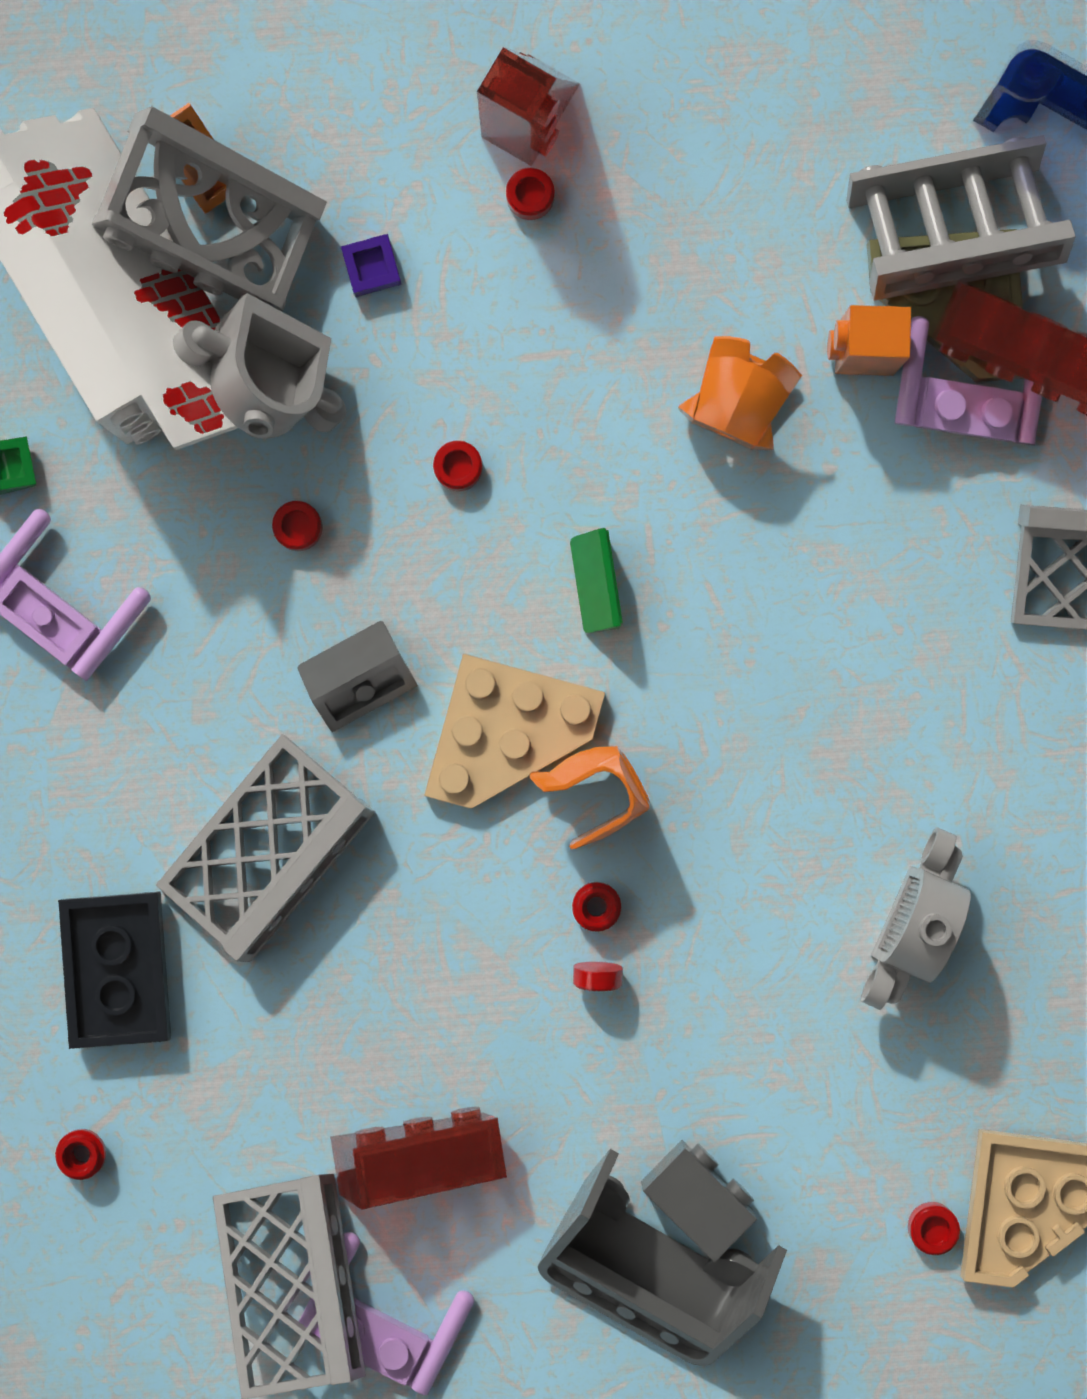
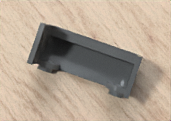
(652, 1280)

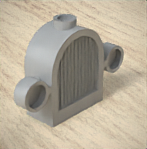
(264, 369)
(920, 924)

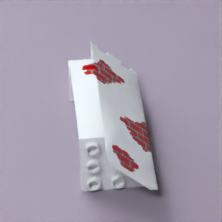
(96, 302)

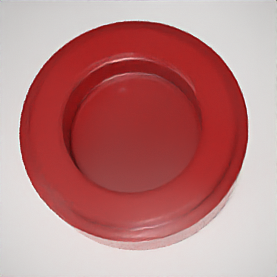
(530, 193)
(457, 465)
(297, 526)
(597, 976)
(933, 1228)

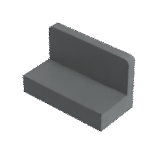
(356, 676)

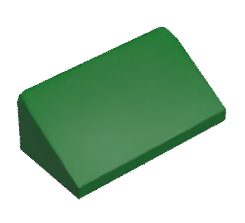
(596, 581)

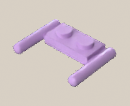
(963, 406)
(49, 617)
(396, 1347)

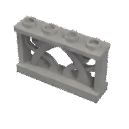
(274, 197)

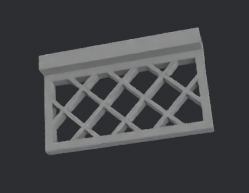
(1058, 525)
(296, 876)
(329, 1289)

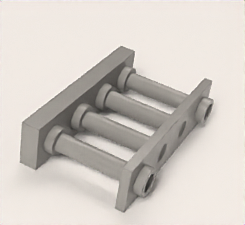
(968, 260)

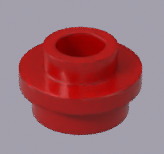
(607, 918)
(73, 1167)

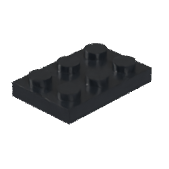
(114, 970)

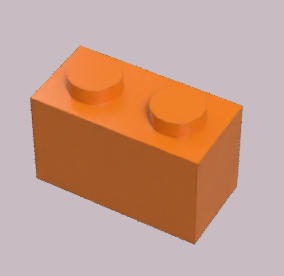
(870, 340)

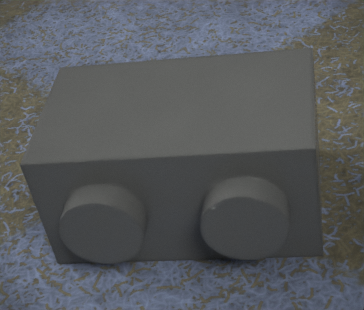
(699, 1199)

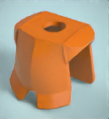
(741, 393)
(586, 764)

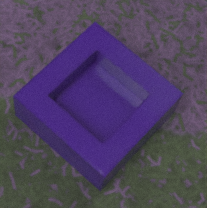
(371, 265)

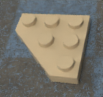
(504, 728)
(1022, 1205)

